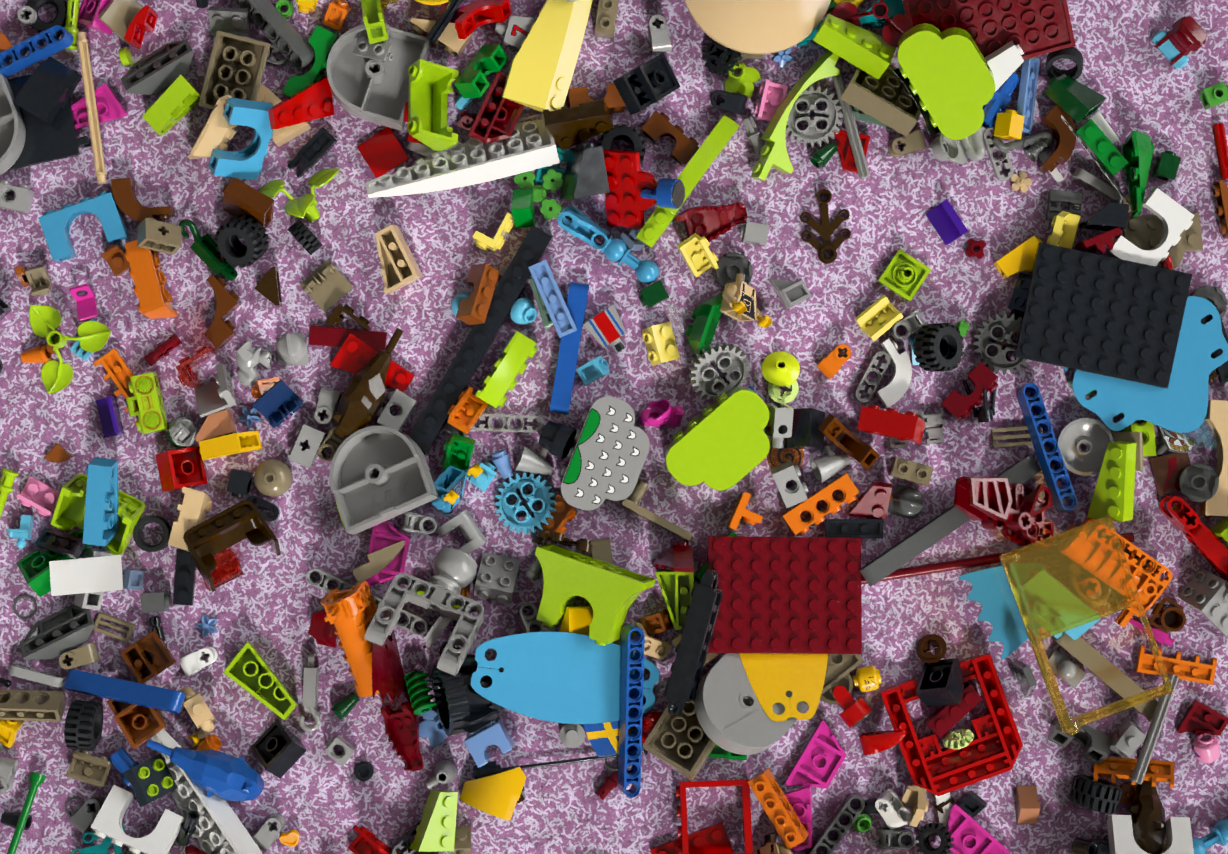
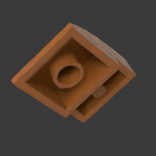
(137, 721)

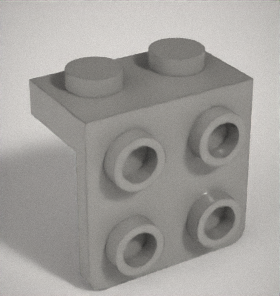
(496, 578)

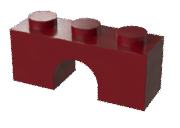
(959, 405)
(946, 717)

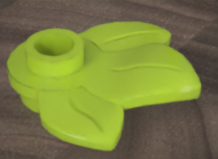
(744, 82)

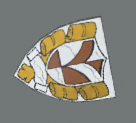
(1174, 442)

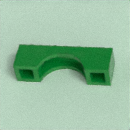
(322, 42)

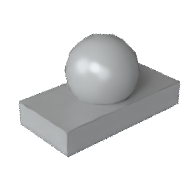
(1065, 669)

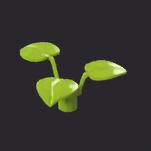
(304, 205)
(44, 322)

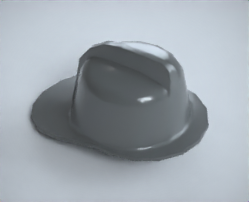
(906, 502)

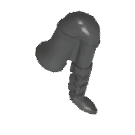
(1037, 142)

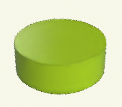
(125, 56)

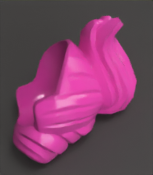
(661, 413)

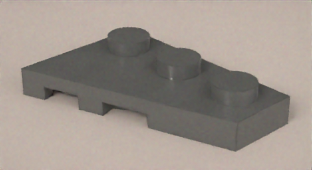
(1025, 677)

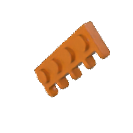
(119, 372)
(1183, 669)
(1123, 768)

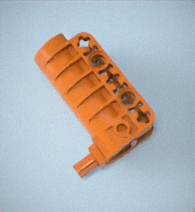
(1145, 578)
(351, 615)

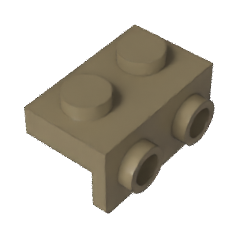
(89, 768)

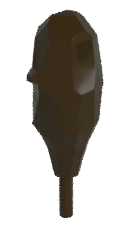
(364, 392)
(1148, 818)

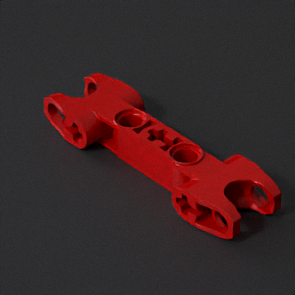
(1196, 532)

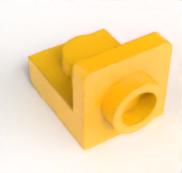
(9, 731)

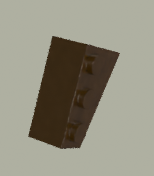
(579, 123)

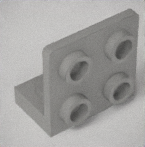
(217, 394)

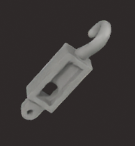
(310, 692)

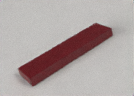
(336, 337)

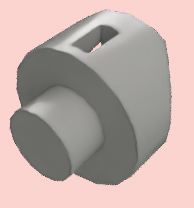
(572, 735)

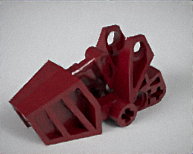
(1005, 506)

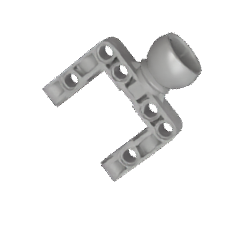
(451, 573)

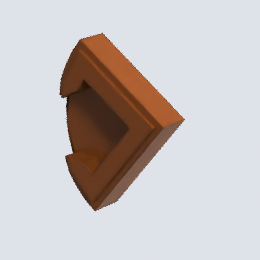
(20, 272)
(58, 454)

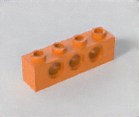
(848, 492)
(778, 808)

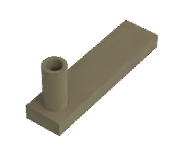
(632, 505)

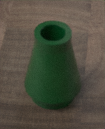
(822, 155)
(345, 705)

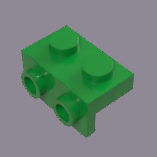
(458, 452)

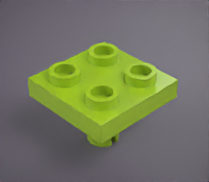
(904, 275)

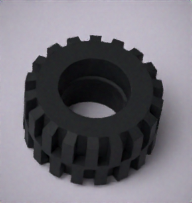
(625, 133)
(250, 232)
(938, 347)
(83, 725)
(1096, 796)

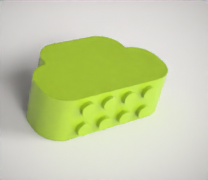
(948, 77)
(721, 442)

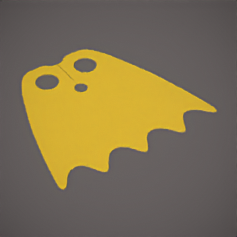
(777, 673)

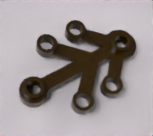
(825, 230)
(542, 536)

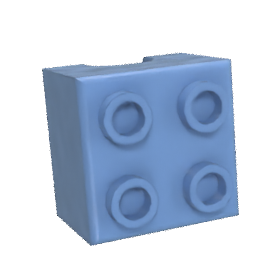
(492, 734)

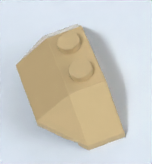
(214, 133)

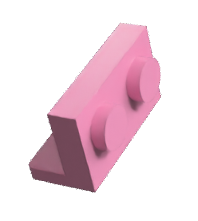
(772, 97)

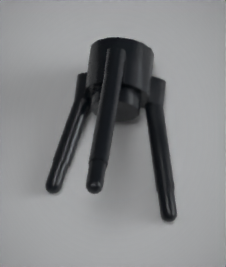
(985, 412)

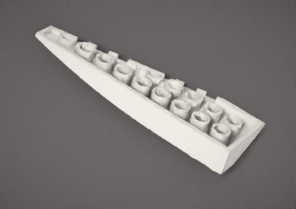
(473, 162)

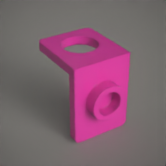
(85, 303)

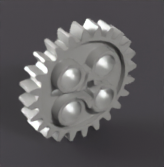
(812, 133)
(705, 382)

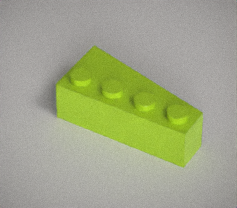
(1115, 483)

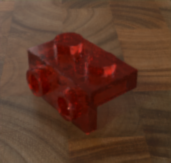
(227, 568)

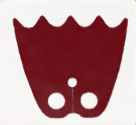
(388, 671)

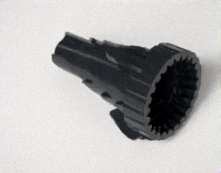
(458, 703)

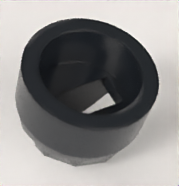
(871, 809)

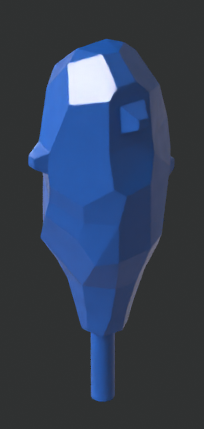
(216, 772)

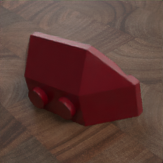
(497, 114)

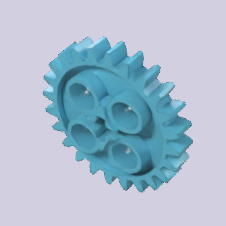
(511, 512)

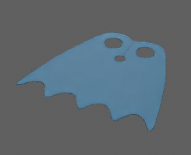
(998, 607)

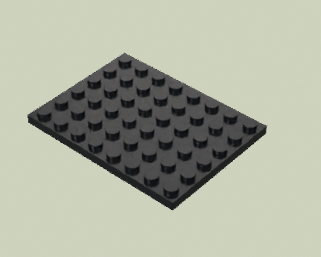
(1103, 315)

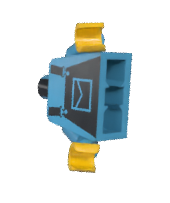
(451, 487)

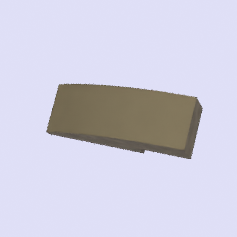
(378, 561)

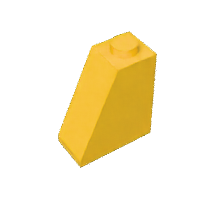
(230, 445)

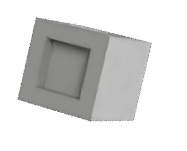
(755, 233)
(339, 758)

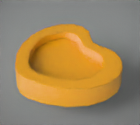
(290, 838)

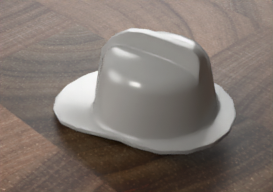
(948, 150)
(292, 349)

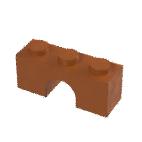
(612, 99)
(476, 306)

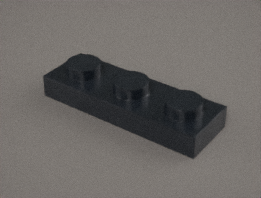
(854, 528)
(61, 543)
(184, 579)

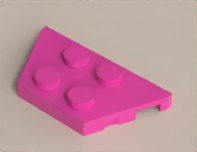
(384, 536)
(818, 760)
(970, 836)

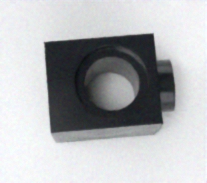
(239, 482)

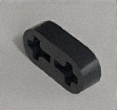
(265, 504)

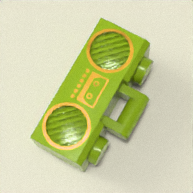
(150, 403)

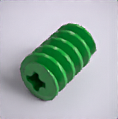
(419, 692)

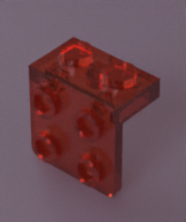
(187, 375)

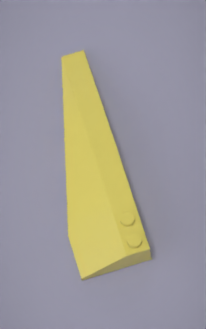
(548, 56)

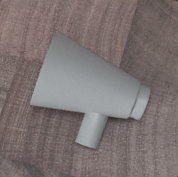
(532, 462)
(828, 466)
(443, 767)

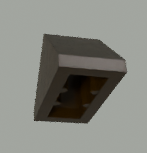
(270, 286)

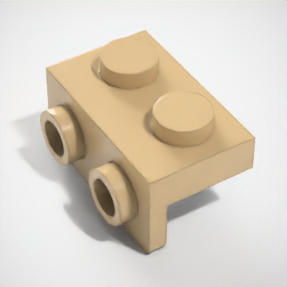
(915, 799)

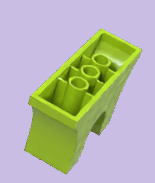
(604, 585)

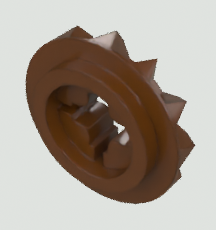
(923, 647)

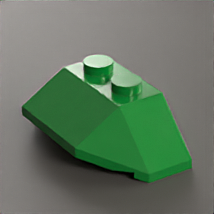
(704, 325)

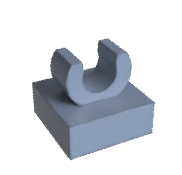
(631, 241)
(133, 579)

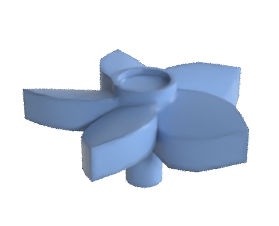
(782, 57)
(249, 416)
(207, 625)

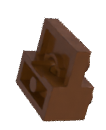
(148, 657)

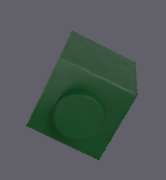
(1166, 166)
(653, 295)

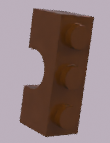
(659, 126)

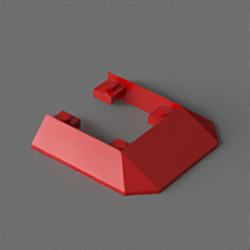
(988, 754)

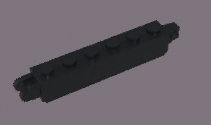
(694, 642)

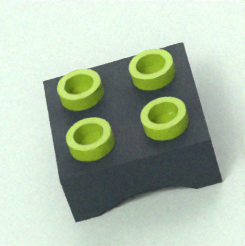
(150, 780)

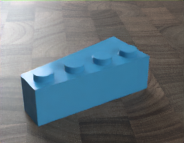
(101, 503)

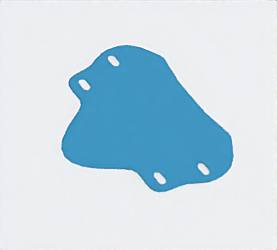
(1185, 401)

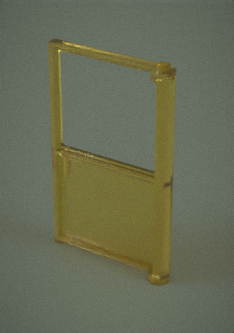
(1069, 584)

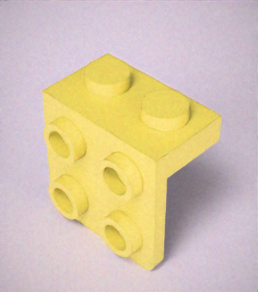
(484, 242)

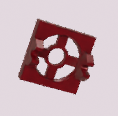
(1099, 241)

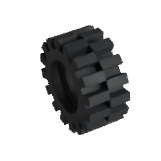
(305, 237)
(940, 830)

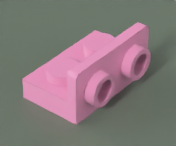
(39, 496)

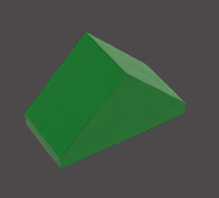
(523, 208)

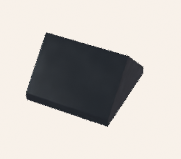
(805, 430)

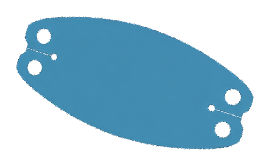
(557, 677)

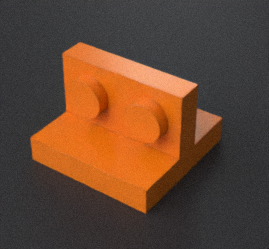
(739, 511)

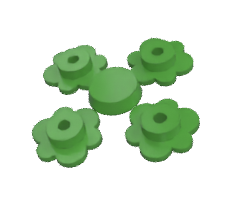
(539, 191)

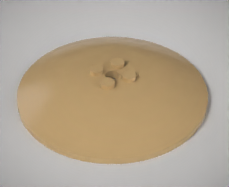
(758, 24)

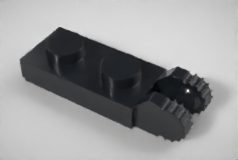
(313, 151)

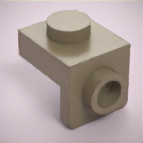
(38, 280)
(463, 840)

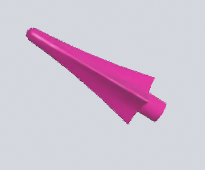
(1159, 635)

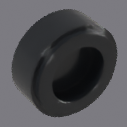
(364, 771)

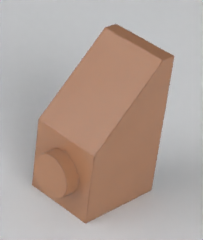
(216, 425)

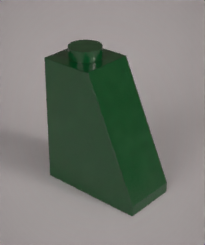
(1074, 97)

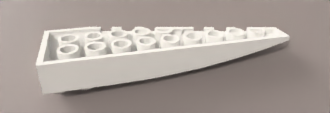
(218, 826)

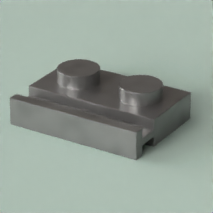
(229, 20)

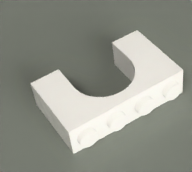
(1174, 220)
(109, 824)
(1122, 839)

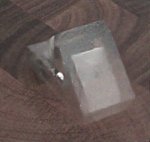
(674, 313)

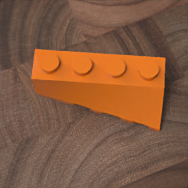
(149, 282)

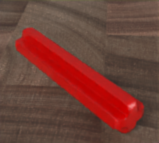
(1221, 148)

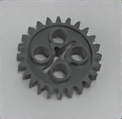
(999, 360)

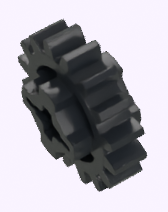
(724, 57)

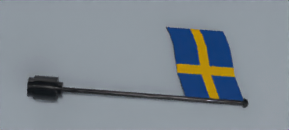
(602, 736)

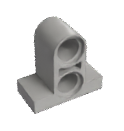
(527, 622)

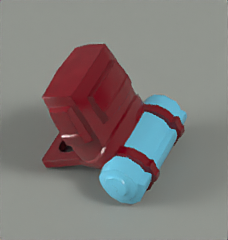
(1178, 42)

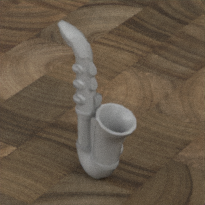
(975, 145)

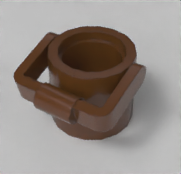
(1168, 617)

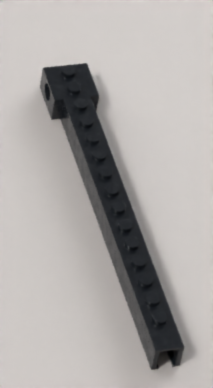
(480, 339)

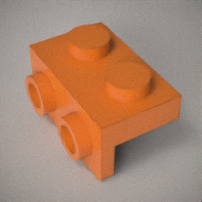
(467, 411)

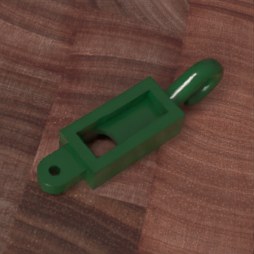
(206, 250)

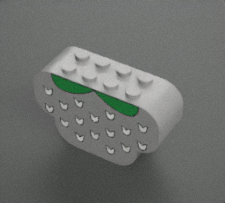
(605, 457)

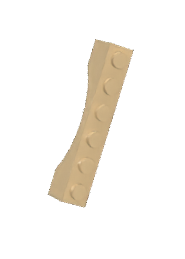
(1218, 421)

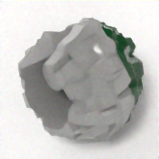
(181, 432)

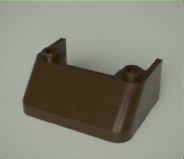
(224, 531)

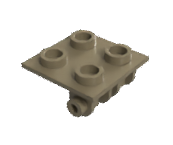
(326, 286)

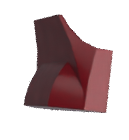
(322, 630)

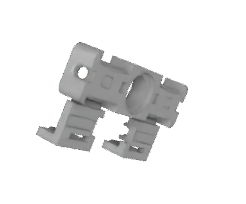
(932, 427)

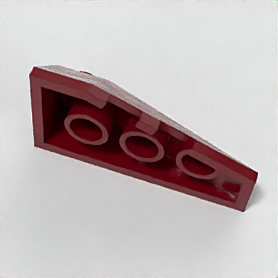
(676, 558)

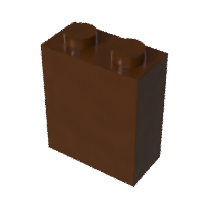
(244, 199)

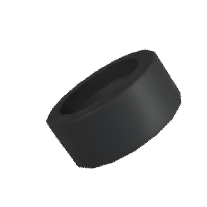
(1068, 53)
(137, 533)

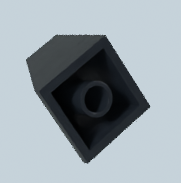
(585, 173)

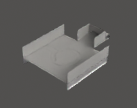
(436, 630)

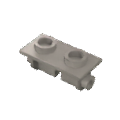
(376, 51)

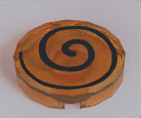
(782, 455)

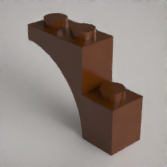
(226, 302)

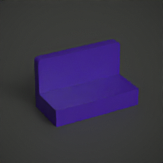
(946, 222)
(109, 416)

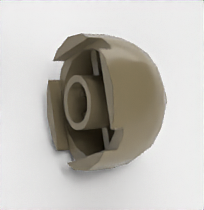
(273, 477)

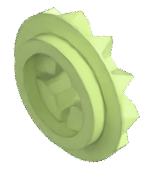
(786, 396)
(958, 739)

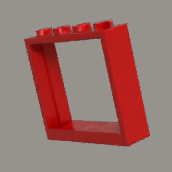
(746, 810)

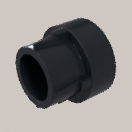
(557, 439)

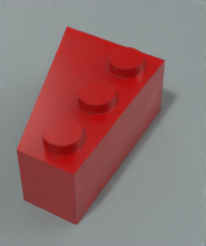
(891, 423)

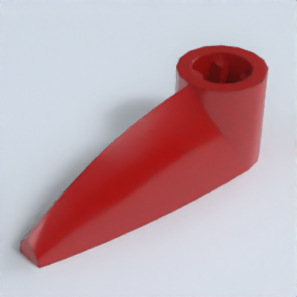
(880, 740)

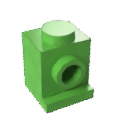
(1209, 97)

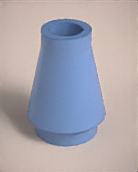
(502, 462)

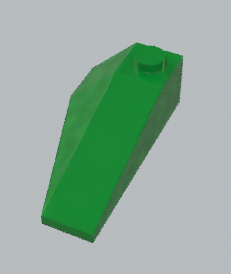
(1138, 152)
(36, 567)

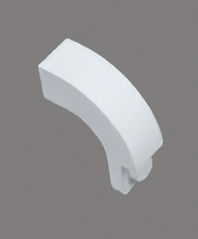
(901, 375)

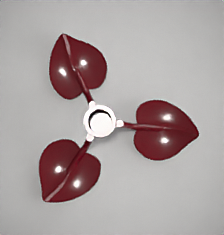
(891, 32)

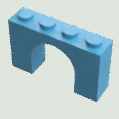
(248, 161)
(57, 224)

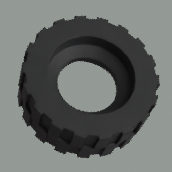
(60, 19)

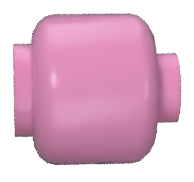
(1206, 748)

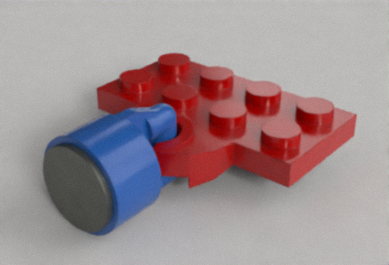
(636, 190)

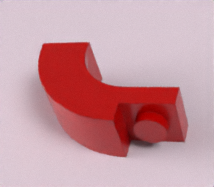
(481, 13)

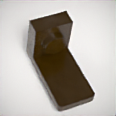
(337, 317)

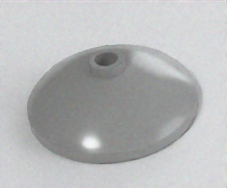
(1094, 437)

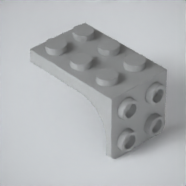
(1209, 597)

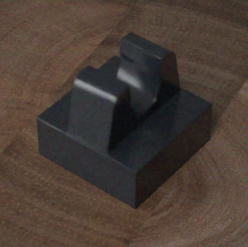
(972, 804)

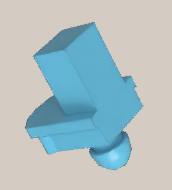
(24, 532)

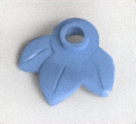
(431, 729)

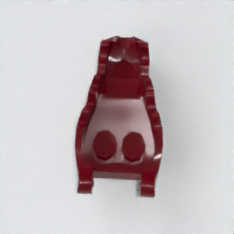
(712, 220)
(403, 732)

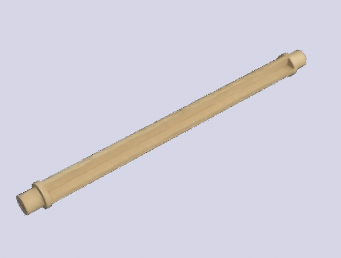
(92, 113)

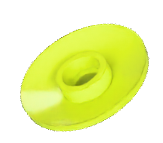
(780, 376)

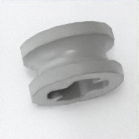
(21, 13)

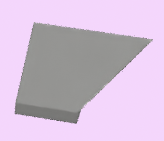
(790, 292)

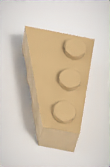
(284, 134)
(396, 260)
(191, 513)

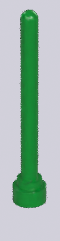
(35, 780)

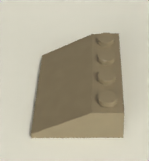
(234, 69)
(883, 99)
(680, 741)

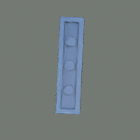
(1027, 92)
(552, 298)

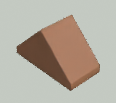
(1027, 804)

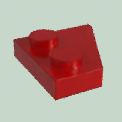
(845, 151)

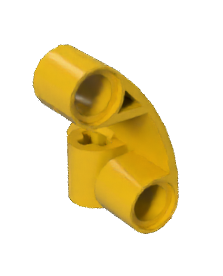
(495, 793)

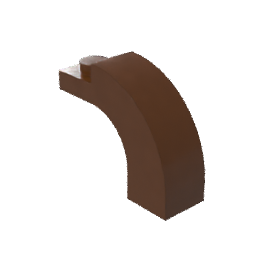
(1063, 135)
(125, 197)
(848, 442)

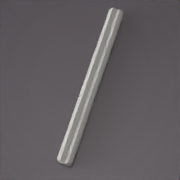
(851, 129)
(1153, 733)

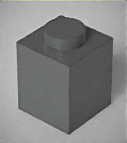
(155, 602)

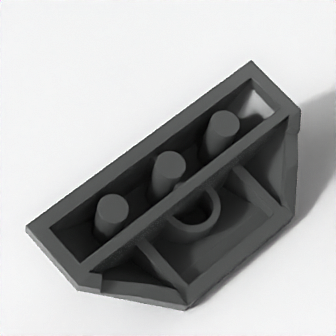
(159, 68)
(57, 634)

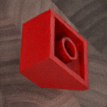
(181, 468)

